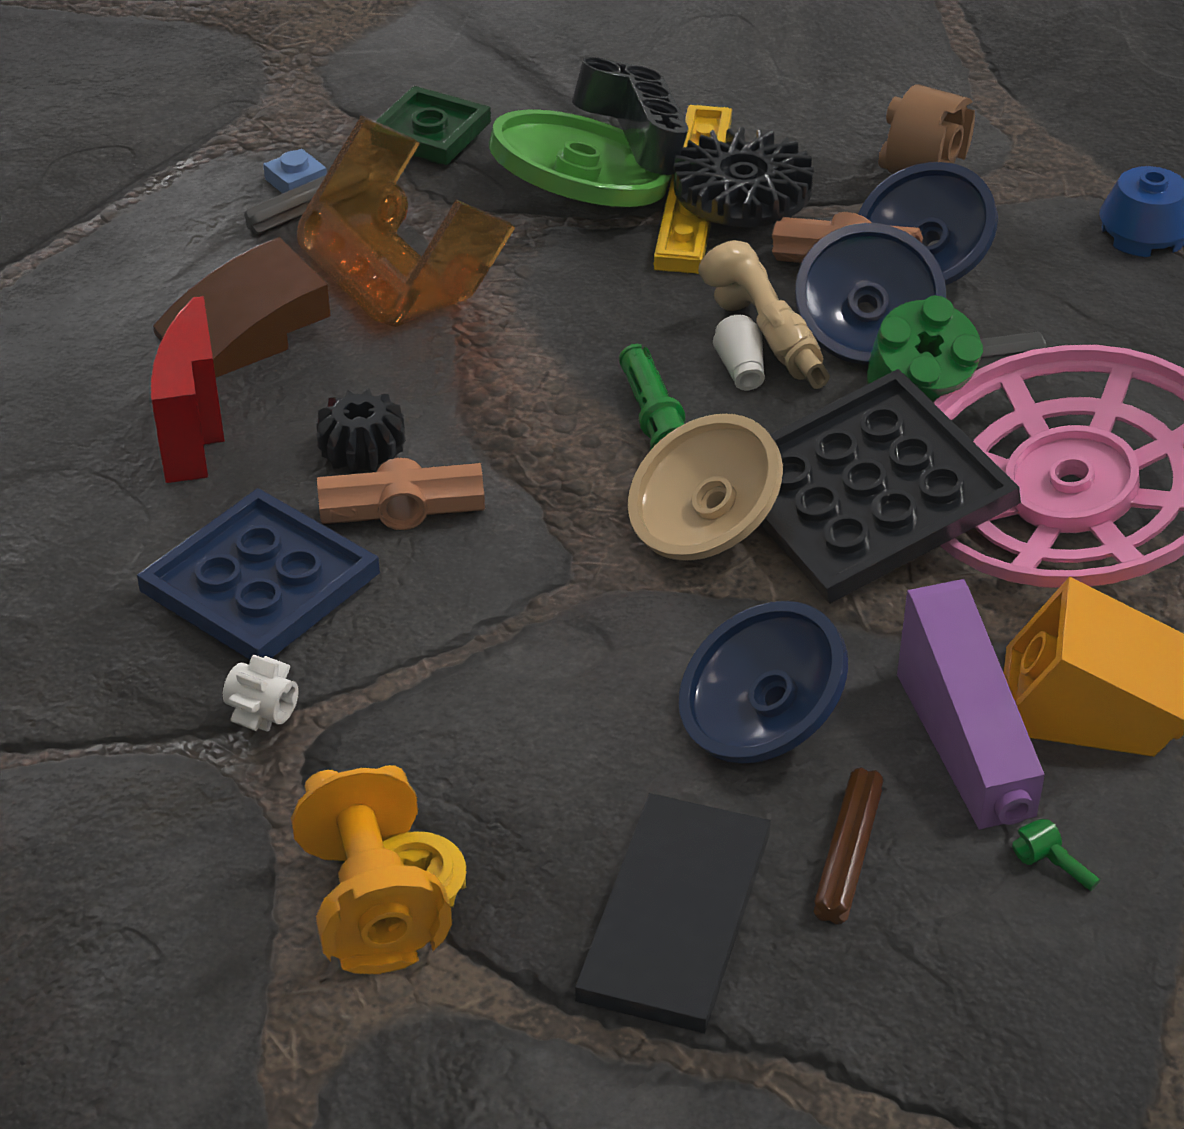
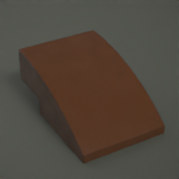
(255, 304)

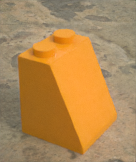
(1097, 674)

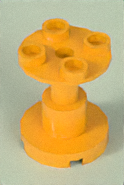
(380, 906)

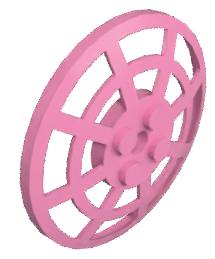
(1089, 452)

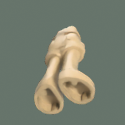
(743, 281)

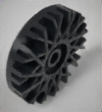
(743, 180)

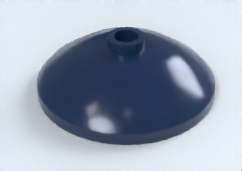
(946, 206)
(860, 266)
(763, 682)

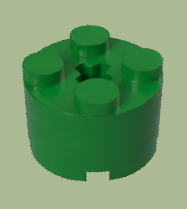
(929, 345)

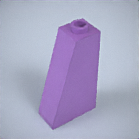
(968, 705)

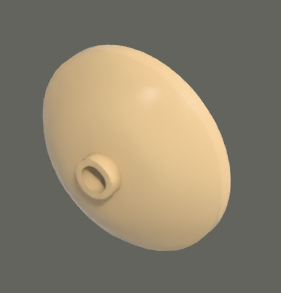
(705, 487)

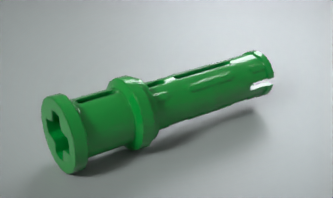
(658, 411)

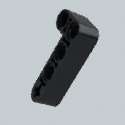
(642, 106)

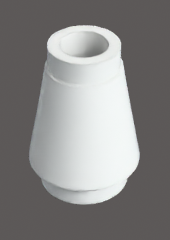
(741, 350)

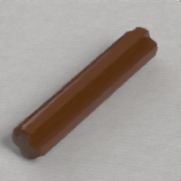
(848, 846)

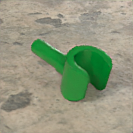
(1043, 840)

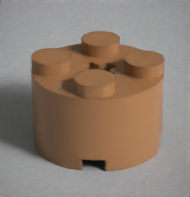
(926, 128)

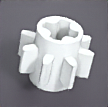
(260, 693)

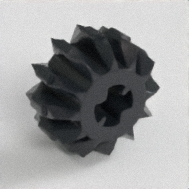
(360, 430)

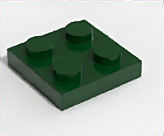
(437, 122)

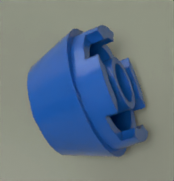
(1145, 211)

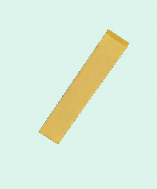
(683, 234)

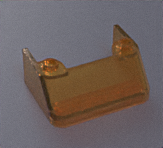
(355, 239)

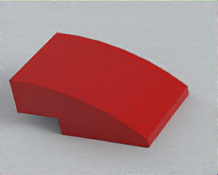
(186, 395)

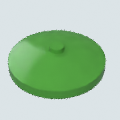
(574, 158)

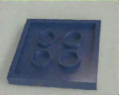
(258, 575)

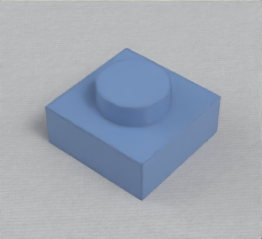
(293, 170)

